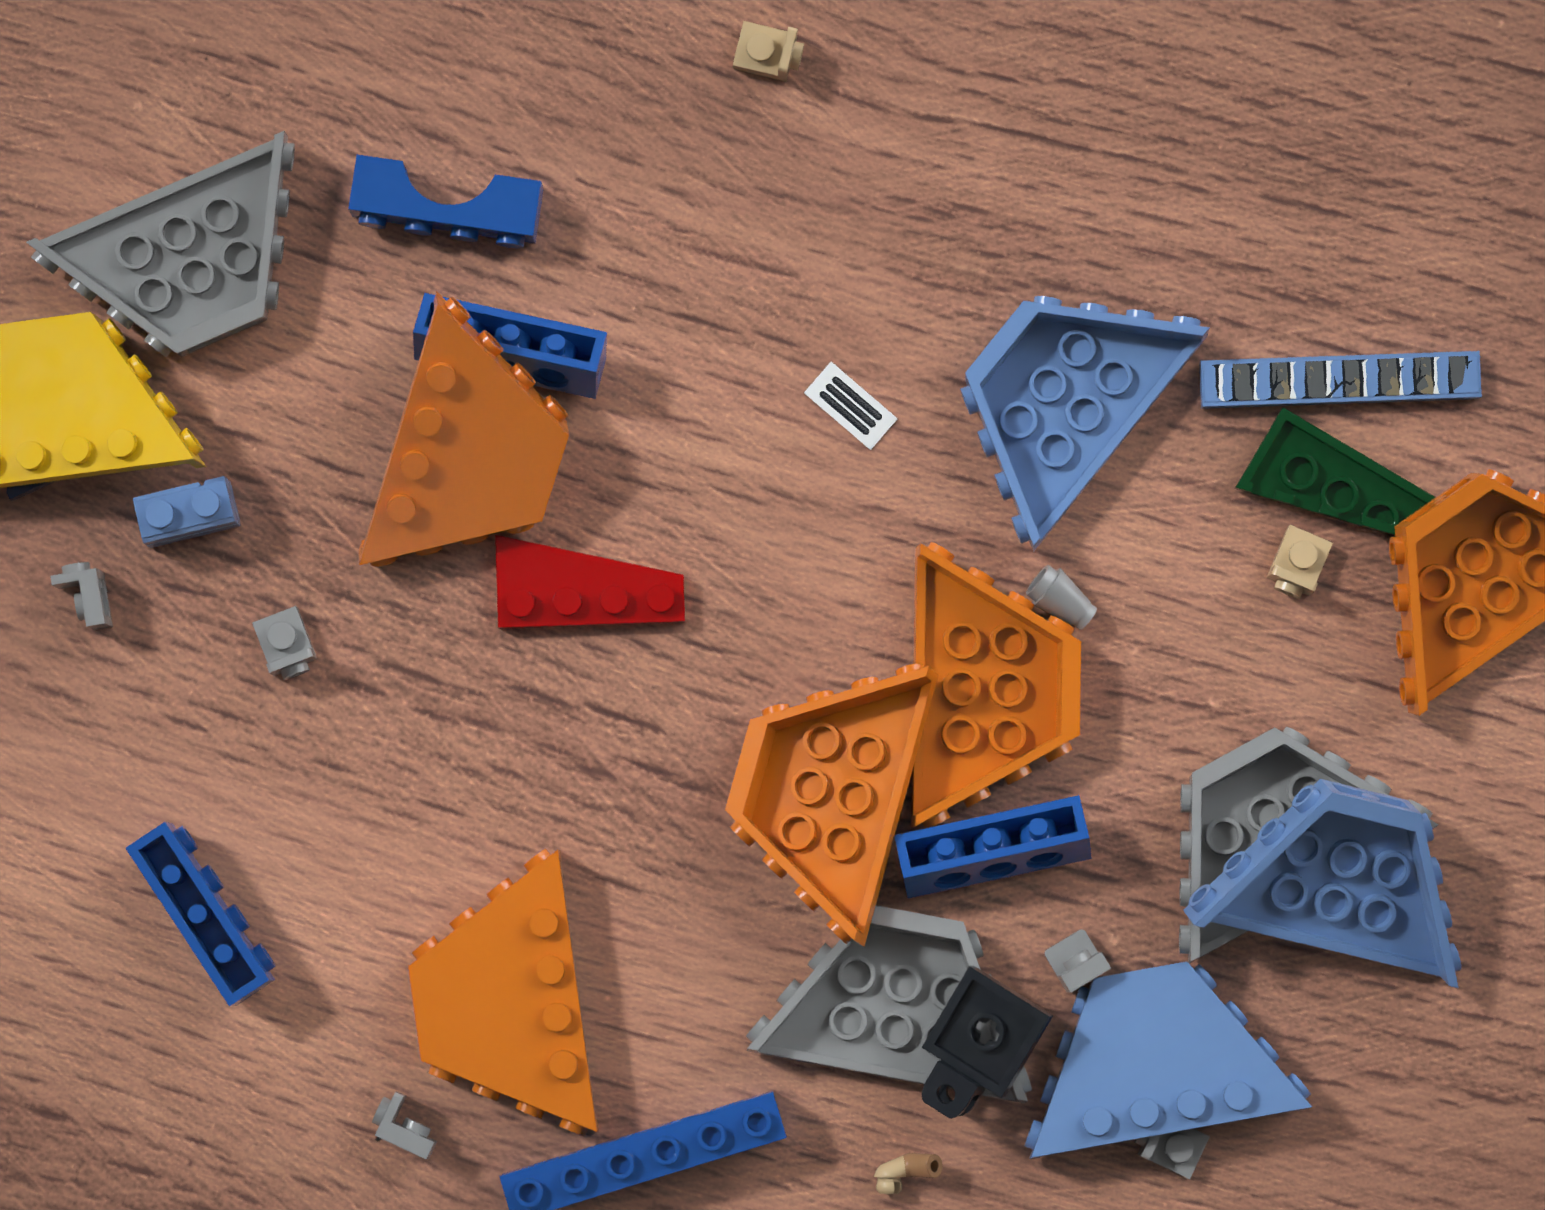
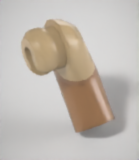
(907, 1165)

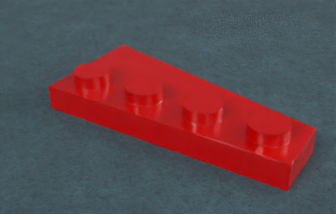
(569, 589)

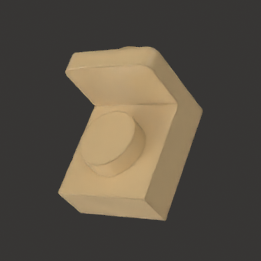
(768, 51)
(1298, 562)

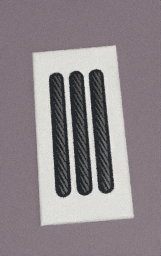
(850, 405)

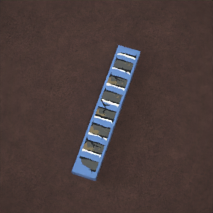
(1340, 379)

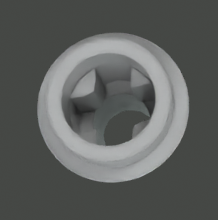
(1060, 597)

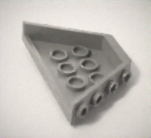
(187, 256)
(1232, 803)
(878, 1001)

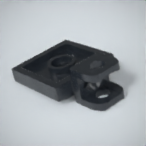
(965, 1060)

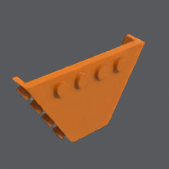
(469, 449)
(1466, 581)
(1001, 686)
(829, 787)
(505, 1000)

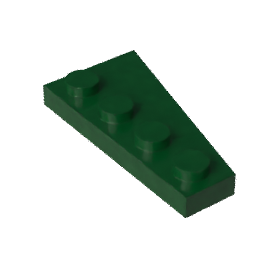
(1325, 476)

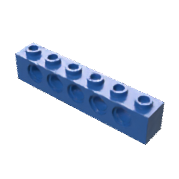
(645, 1155)

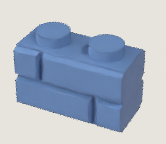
(186, 512)

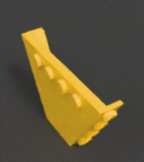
(81, 405)

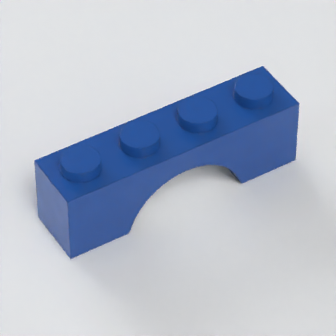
(504, 210)

